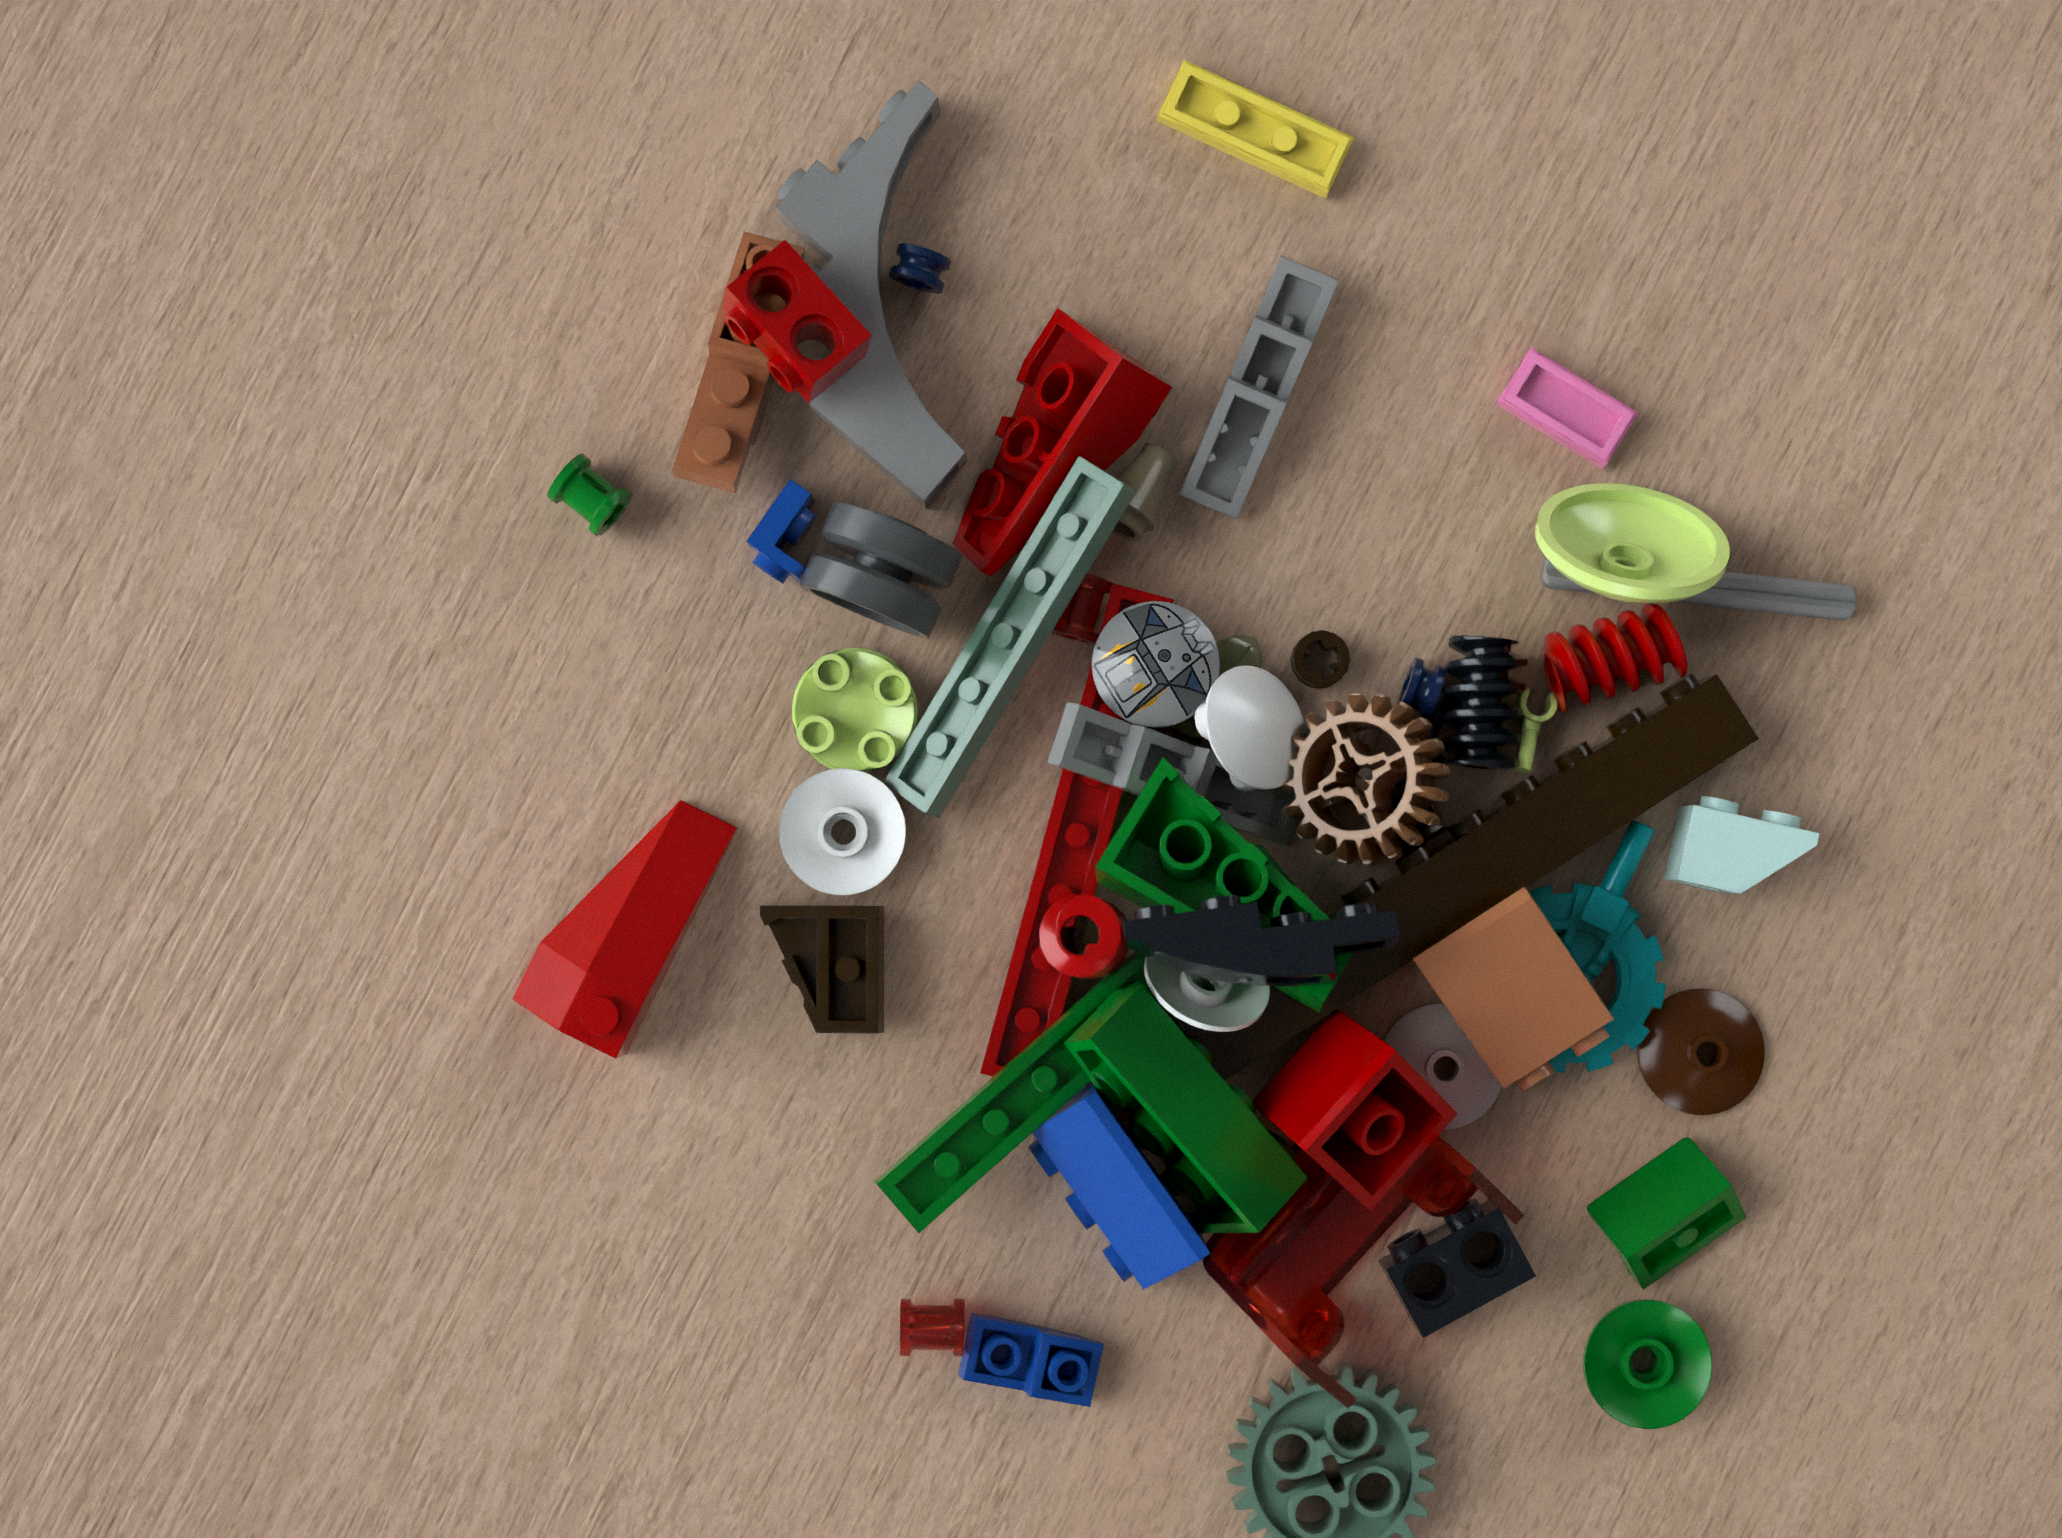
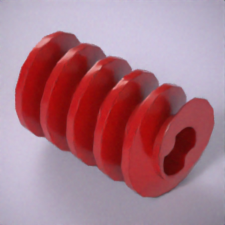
(1612, 653)
(1073, 914)

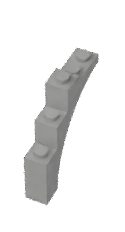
(846, 224)

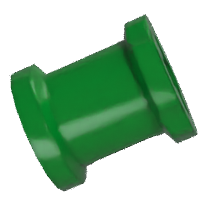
(589, 494)

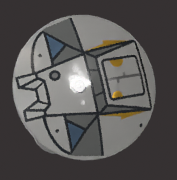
(1155, 664)

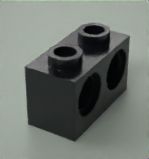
(1462, 1283)

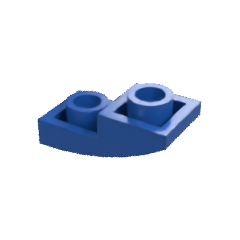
(1030, 1359)

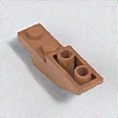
(730, 391)

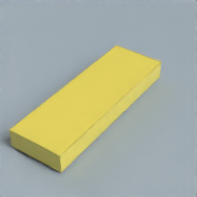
(1255, 129)

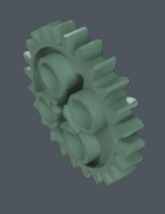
(1311, 1413)

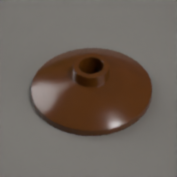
(1670, 1051)

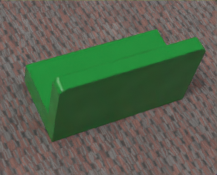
(1666, 1211)

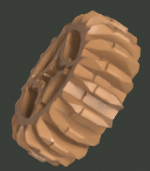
(1351, 755)

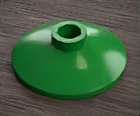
(1673, 1381)

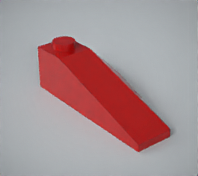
(1074, 402)
(617, 944)

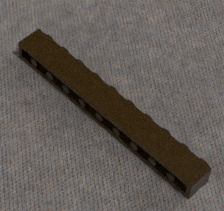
(1515, 846)

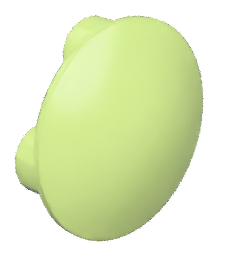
(854, 710)

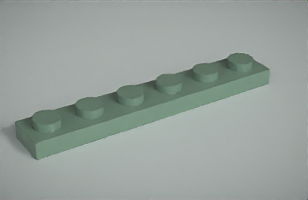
(1009, 637)

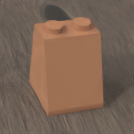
(1516, 991)

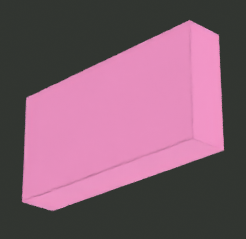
(1566, 408)

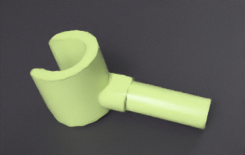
(1531, 728)

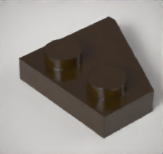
(835, 962)

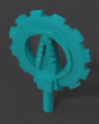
(1602, 927)

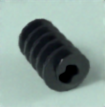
(1482, 702)

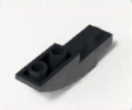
(1230, 946)

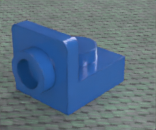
(783, 522)

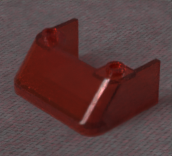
(1317, 1238)

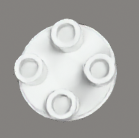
(1251, 727)

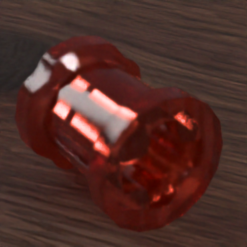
(1082, 611)
(932, 1327)

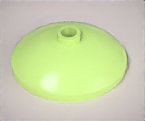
(1631, 542)

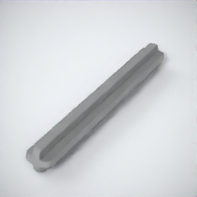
(1754, 594)

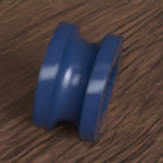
(920, 268)
(1422, 687)

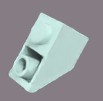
(1731, 851)

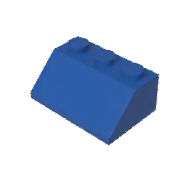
(1117, 1190)

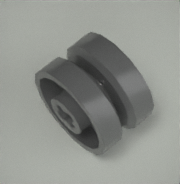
(884, 562)

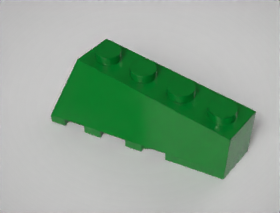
(1184, 852)
(1186, 1114)

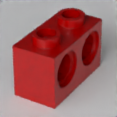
(810, 314)

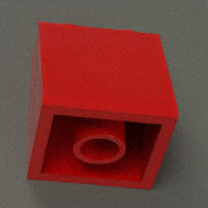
(1355, 1107)

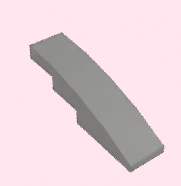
(1259, 387)
(1129, 754)

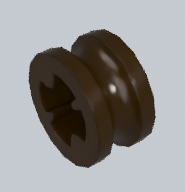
(1327, 641)

